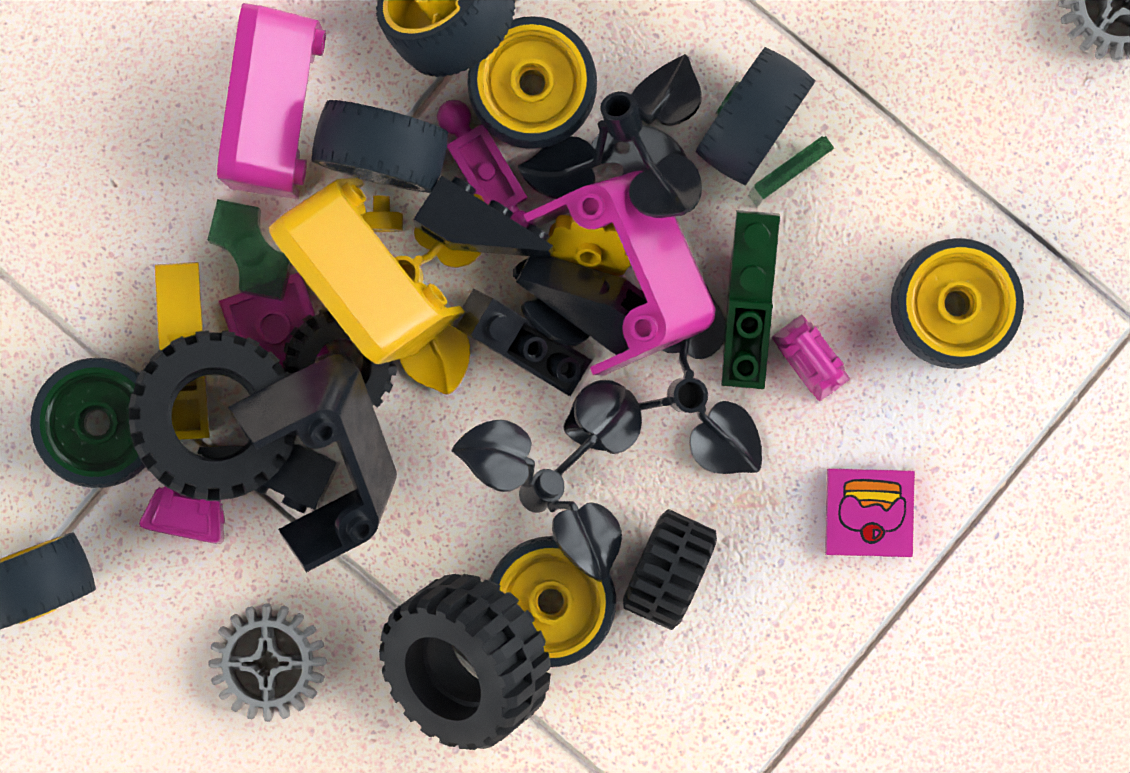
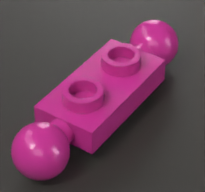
(481, 159)

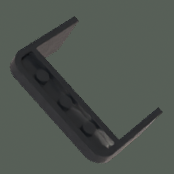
(326, 407)

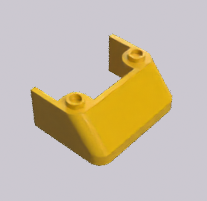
(359, 276)

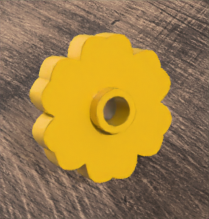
(595, 248)

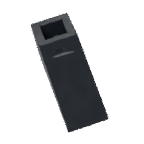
(469, 224)
(584, 296)
(521, 342)
(301, 478)

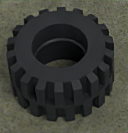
(318, 332)
(670, 569)

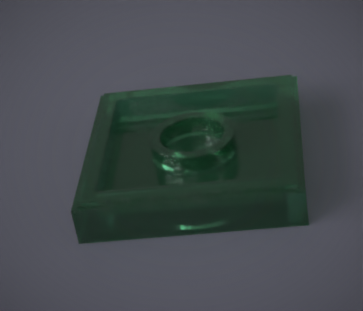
(790, 170)

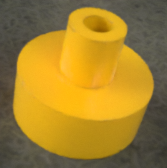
(381, 218)

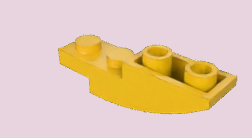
(178, 316)

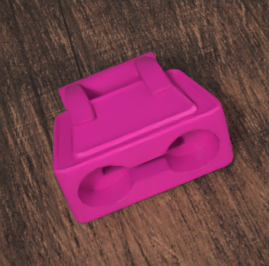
(811, 357)
(184, 516)

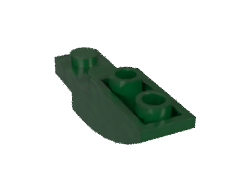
(750, 299)

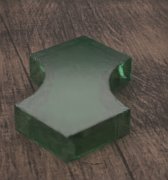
(261, 268)

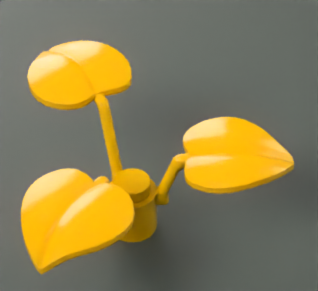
(447, 357)

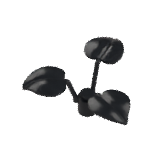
(665, 188)
(726, 437)
(499, 459)

